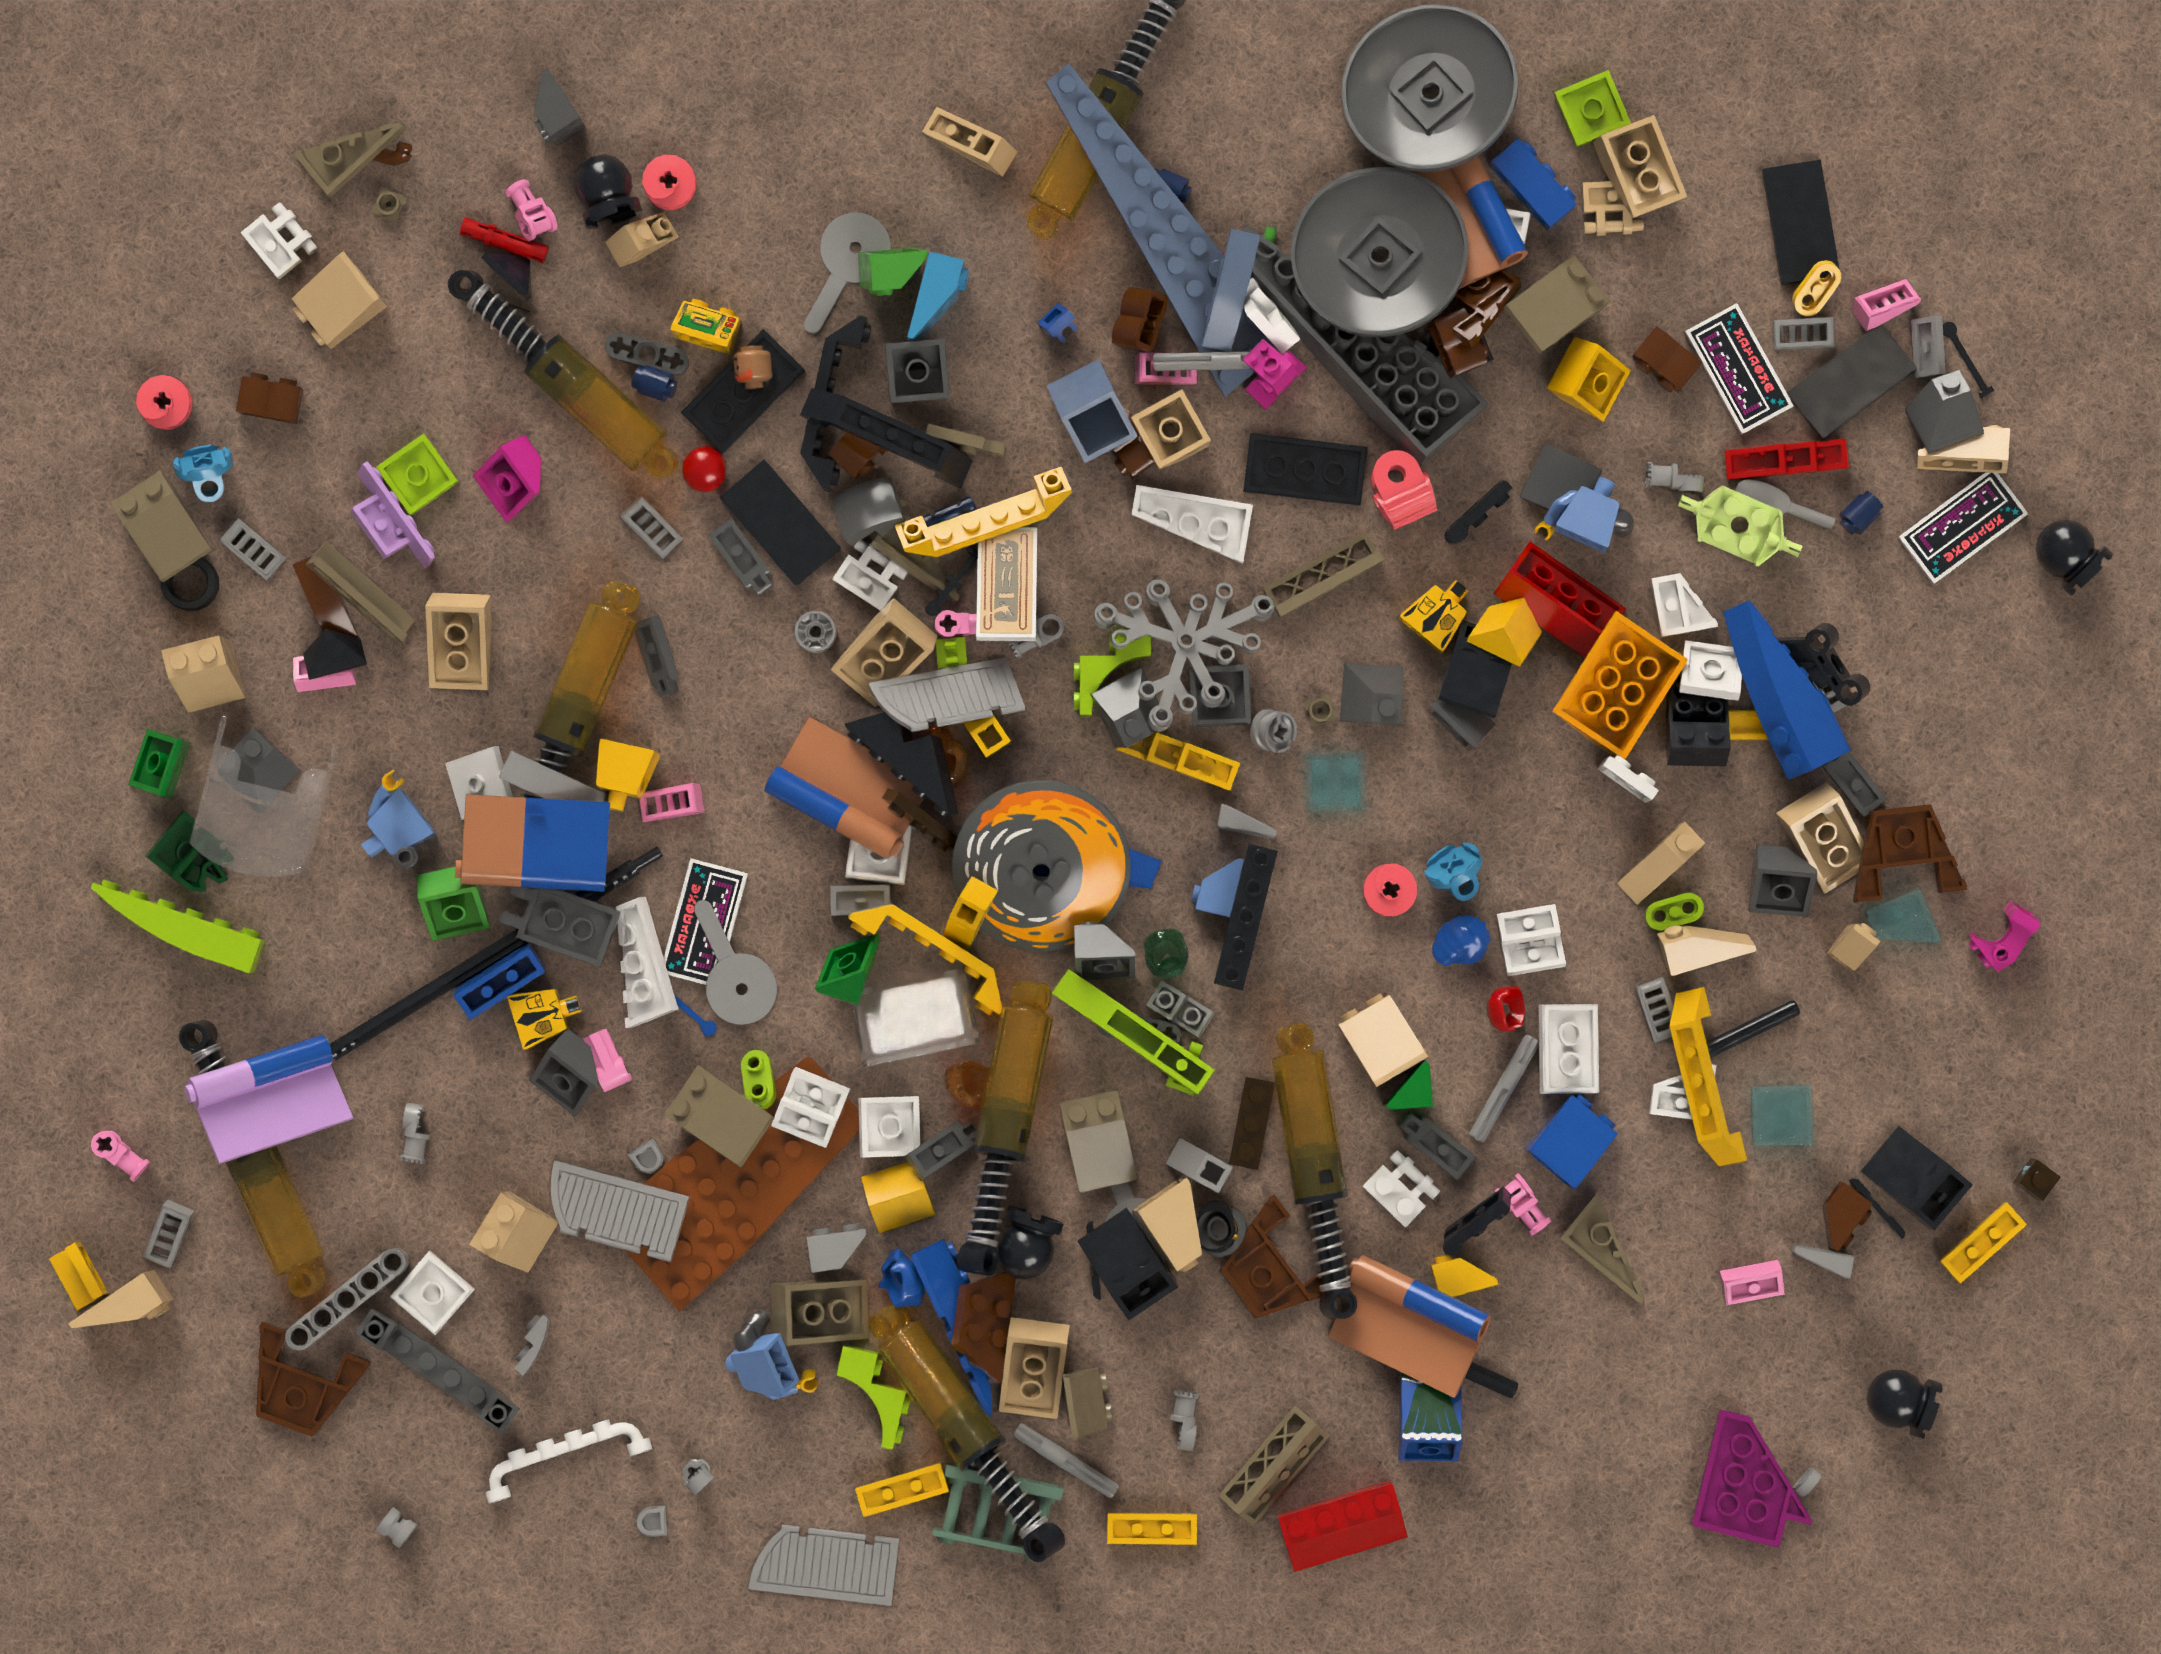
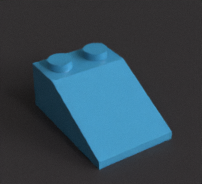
(939, 289)

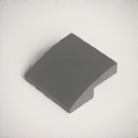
(1556, 475)
(868, 509)

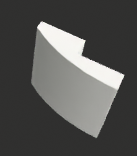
(1530, 926)
(810, 1107)

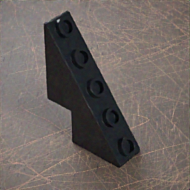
(917, 760)
(1245, 917)

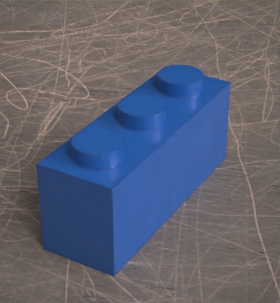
(1533, 183)
(499, 980)

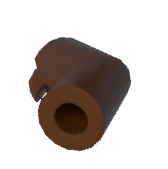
(396, 157)

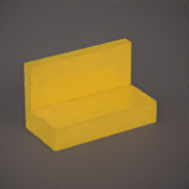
(78, 1275)

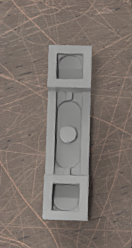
(546, 781)

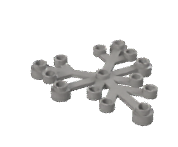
(1216, 628)

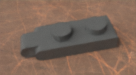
(741, 557)
(657, 656)
(1854, 783)
(1436, 1144)
(942, 1148)

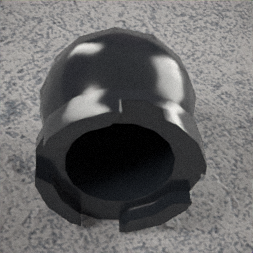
(605, 188)
(2069, 552)
(1027, 1244)
(1902, 1401)

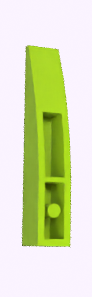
(188, 929)
(1133, 1032)

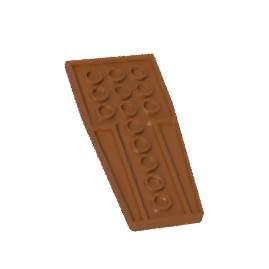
(736, 1203)

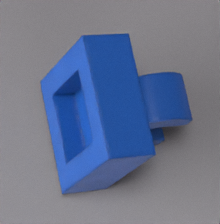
(1056, 321)

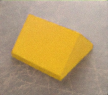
(1507, 631)
(897, 1197)

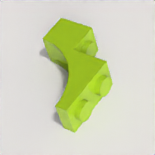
(1095, 669)
(860, 1367)

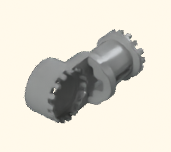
(1669, 477)
(1041, 638)
(415, 1141)
(1184, 1413)
(700, 1478)

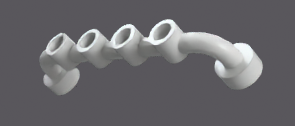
(573, 1441)

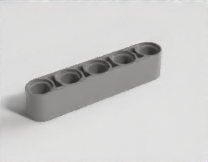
(333, 1302)

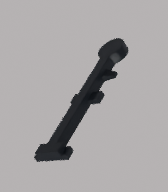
(1950, 330)
(933, 608)

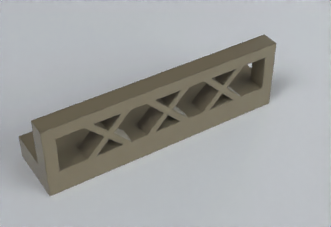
(1328, 584)
(360, 592)
(1278, 1469)

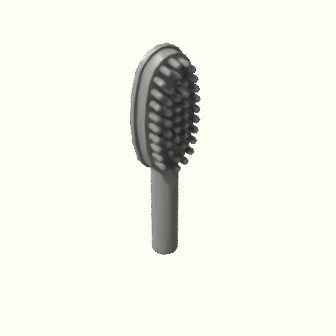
(1778, 499)

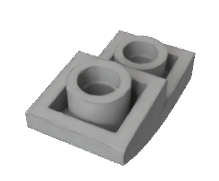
(1180, 1009)
(537, 1335)

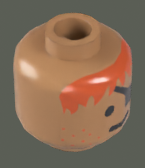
(752, 366)

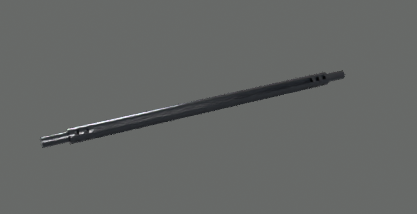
(472, 966)

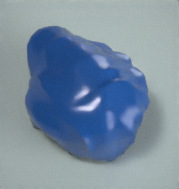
(1461, 941)
(901, 1280)

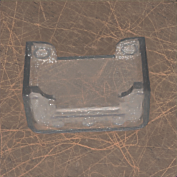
(915, 1019)

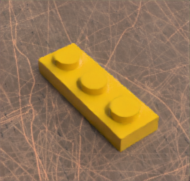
(1982, 1242)
(902, 1489)
(1152, 1528)

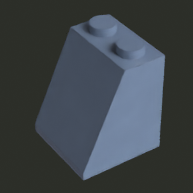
(1091, 411)

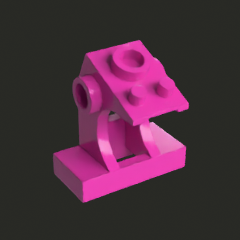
(1274, 372)
(2021, 926)

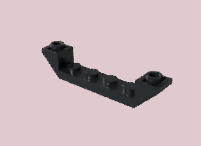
(851, 336)
(887, 433)

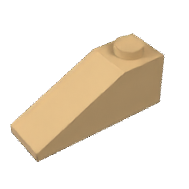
(970, 141)
(1978, 454)
(1661, 862)
(1695, 947)

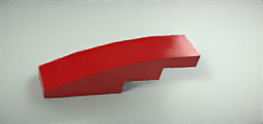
(1787, 459)

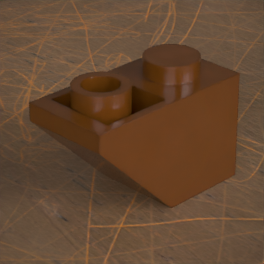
(1842, 1213)

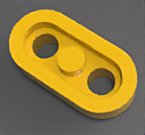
(1817, 287)

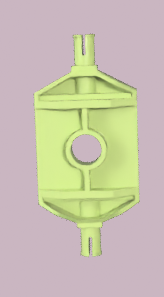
(1755, 544)

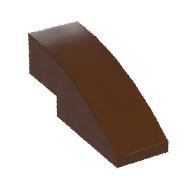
(324, 601)

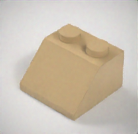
(1171, 430)

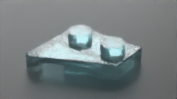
(1904, 919)

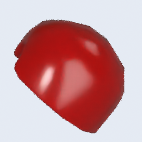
(704, 468)
(1495, 1011)

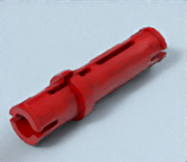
(492, 236)

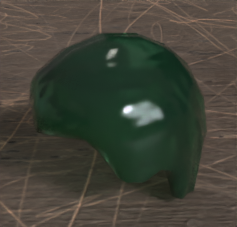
(1161, 943)

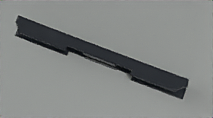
(1890, 1220)
(1095, 1279)

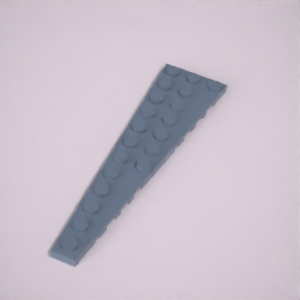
(1161, 226)

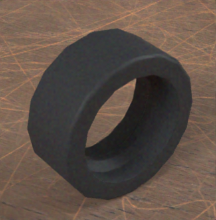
(201, 602)

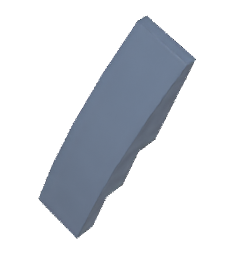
(1230, 290)

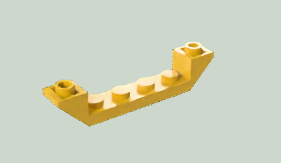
(988, 521)
(987, 992)
(1700, 1079)

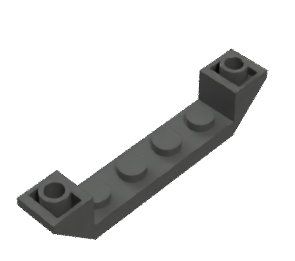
(438, 1368)

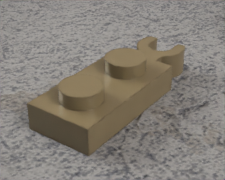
(968, 443)

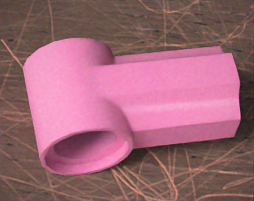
(607, 1062)

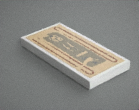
(1007, 586)

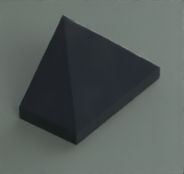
(513, 269)
(333, 653)

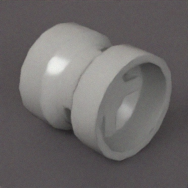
(396, 1527)

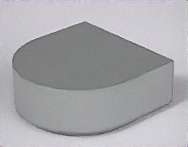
(647, 1157)
(1806, 1482)
(653, 1521)

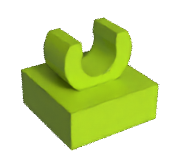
(951, 652)

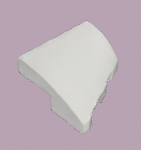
(1269, 318)

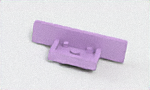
(386, 522)

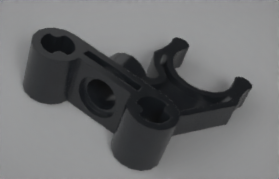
(1825, 664)

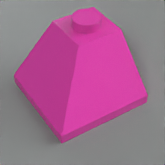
(511, 477)

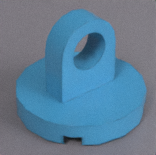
(204, 465)
(1454, 867)

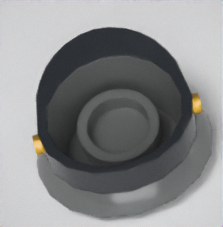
(1220, 1228)

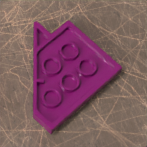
(1744, 1486)

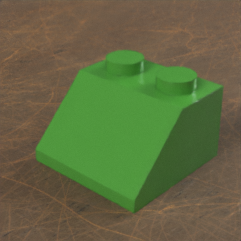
(888, 269)
(450, 906)

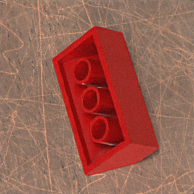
(1559, 598)
(1342, 1525)

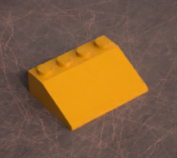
(1619, 686)

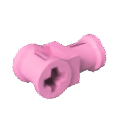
(531, 213)
(965, 624)
(119, 1155)
(1525, 1201)

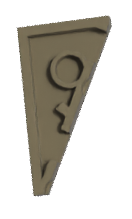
(339, 161)
(920, 566)
(1595, 1240)

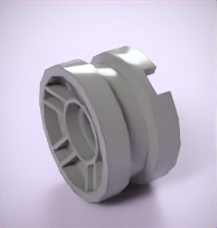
(807, 623)
(1273, 730)

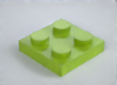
(1591, 108)
(417, 474)

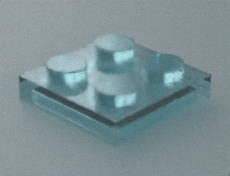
(1335, 782)
(1781, 1115)

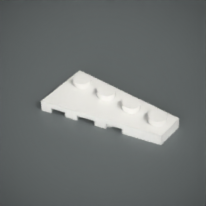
(1200, 519)
(646, 975)

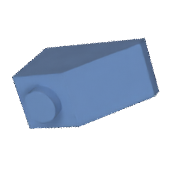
(1218, 890)

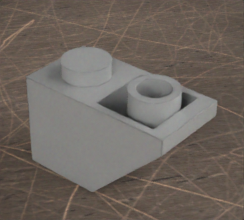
(1199, 1165)
(833, 1249)

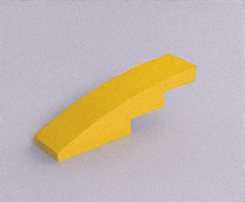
(1185, 759)

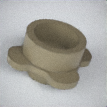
(381, 208)
(1312, 707)

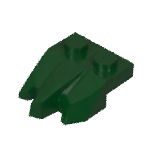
(180, 859)

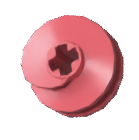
(657, 172)
(154, 390)
(1386, 904)

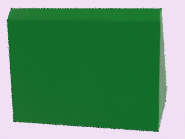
(159, 763)
(848, 969)
(1414, 1090)

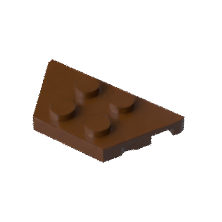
(984, 1323)

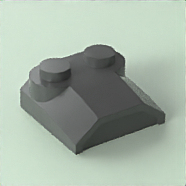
(1235, 706)

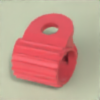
(1405, 500)

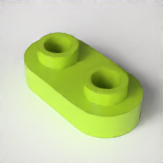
(1673, 911)
(759, 1077)

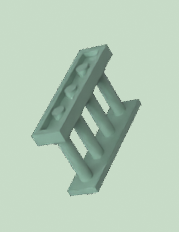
(1045, 1493)

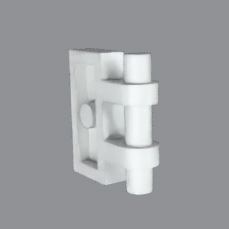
(272, 247)
(865, 582)
(1395, 1195)

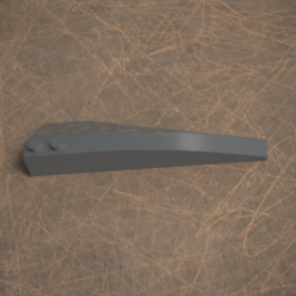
(1388, 377)

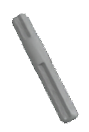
(1200, 361)
(1504, 1088)
(1065, 1460)

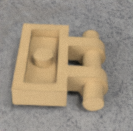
(1602, 199)

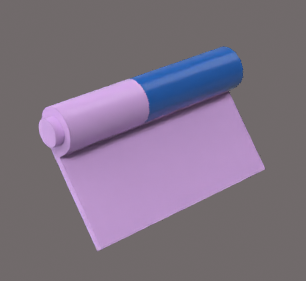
(268, 1099)

